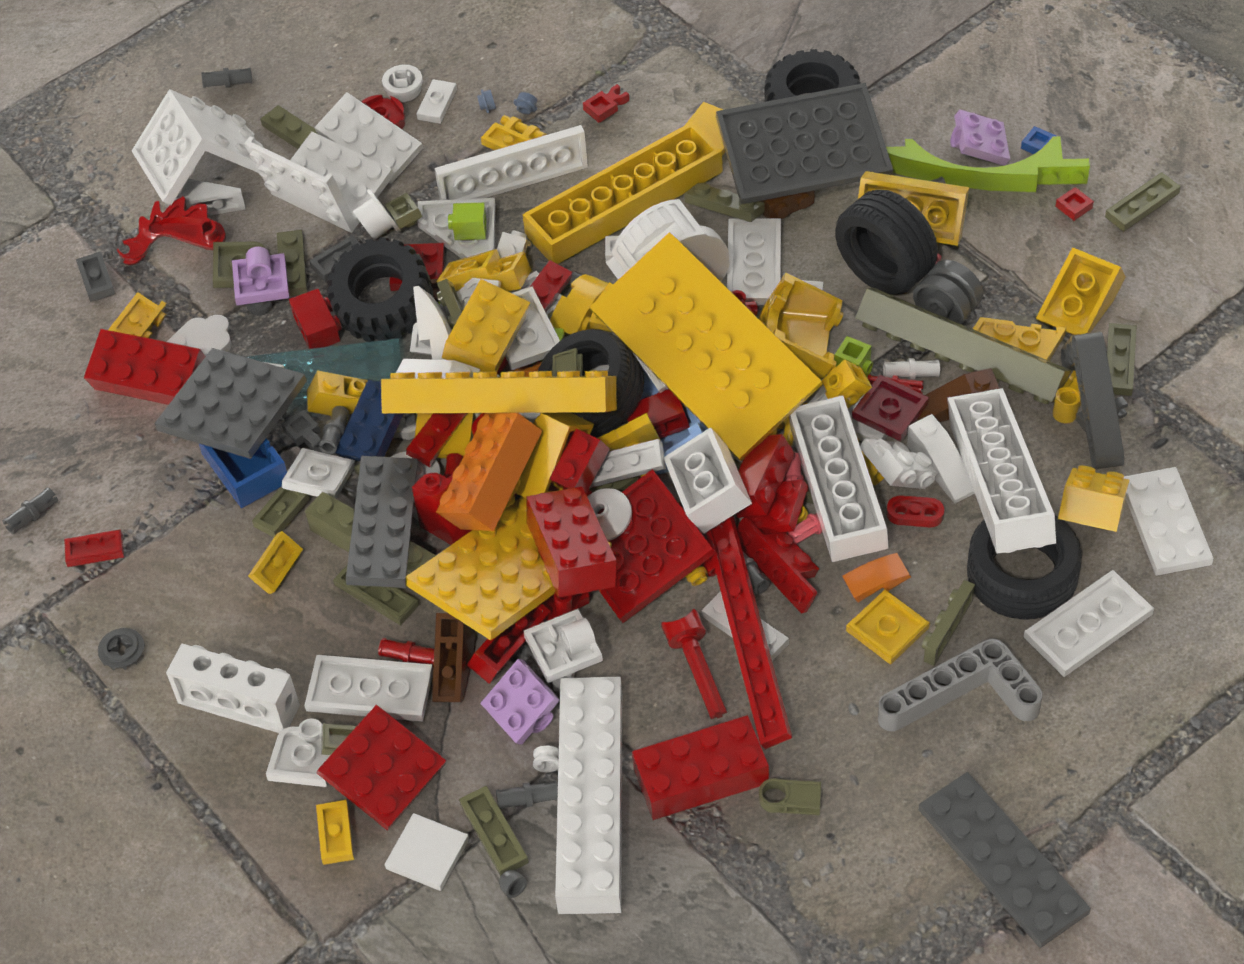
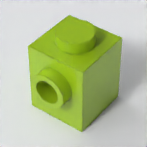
(468, 221)
(856, 353)

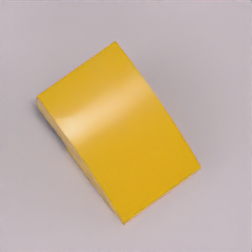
(509, 270)

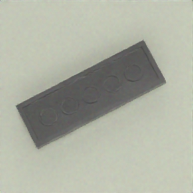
(382, 522)
(1004, 859)

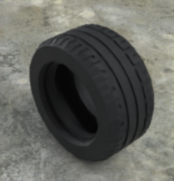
(886, 241)
(599, 349)
(1020, 597)

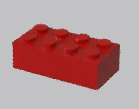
(140, 366)
(570, 541)
(700, 767)

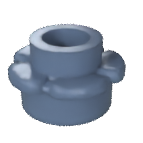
(486, 100)
(526, 103)

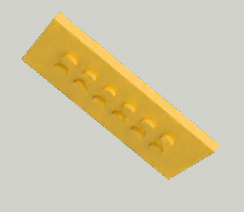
(705, 346)

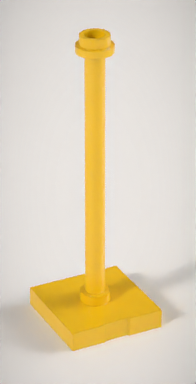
(637, 432)

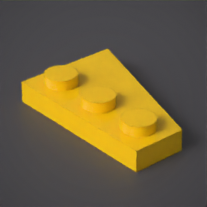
(1030, 339)

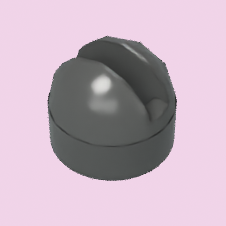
(512, 883)

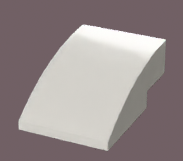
(431, 322)

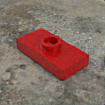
(94, 548)

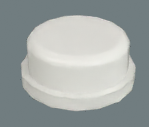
(402, 82)

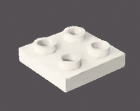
(563, 645)

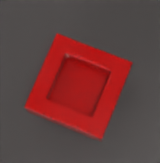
(1074, 203)

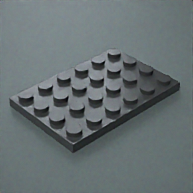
(803, 143)

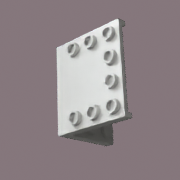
(181, 135)
(321, 178)

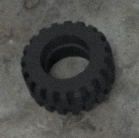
(808, 74)
(365, 265)

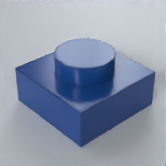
(1036, 140)

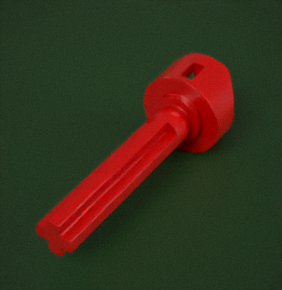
(685, 635)

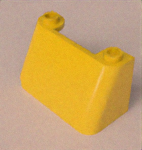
(802, 321)

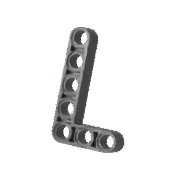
(1089, 359)

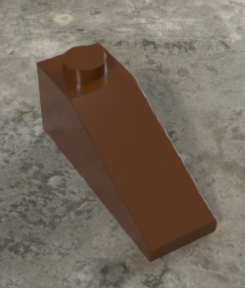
(965, 384)
(451, 655)

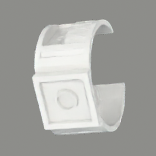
(654, 225)

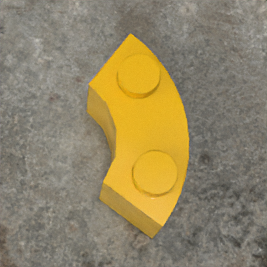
(573, 311)

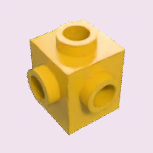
(846, 381)

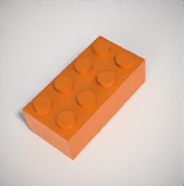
(489, 471)

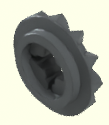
(110, 644)

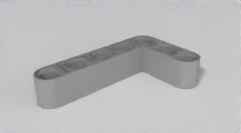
(960, 682)

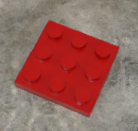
(381, 767)

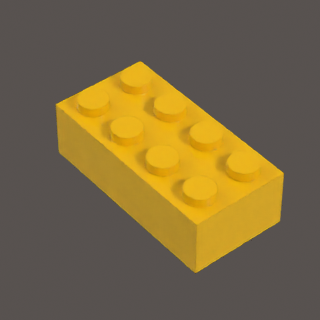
(939, 202)

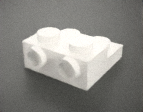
(898, 464)

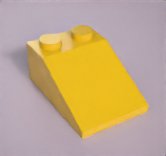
(1081, 293)

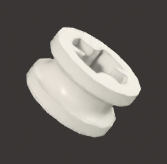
(546, 758)

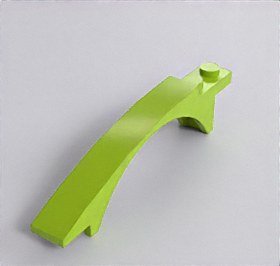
(1041, 168)

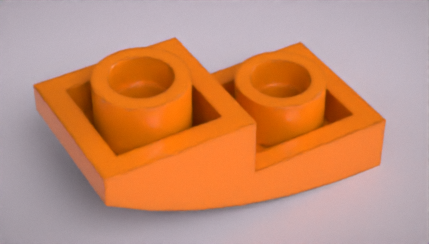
(877, 574)

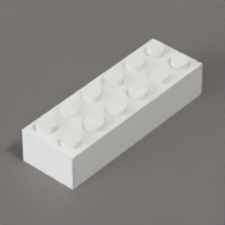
(838, 479)

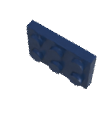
(368, 429)

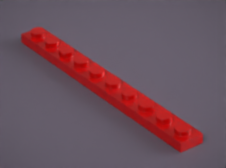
(442, 426)
(748, 635)

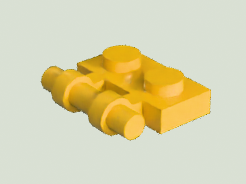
(503, 136)

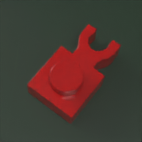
(605, 105)

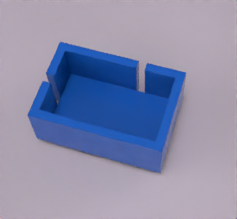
(246, 477)

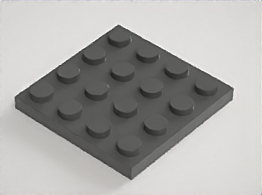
(231, 403)

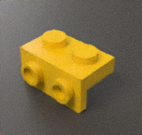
(139, 317)

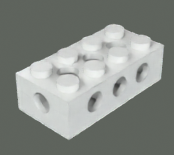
(233, 688)

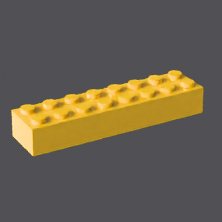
(622, 193)
(503, 394)

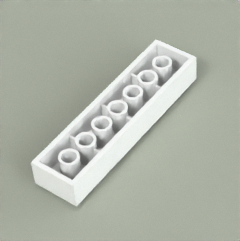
(1001, 471)
(589, 796)

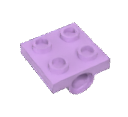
(980, 137)
(260, 277)
(521, 702)

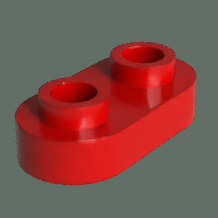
(914, 511)

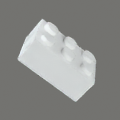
(707, 480)

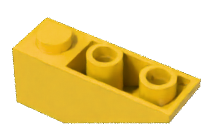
(333, 390)

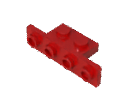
(781, 563)

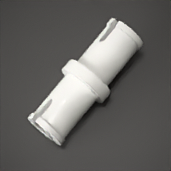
(912, 368)

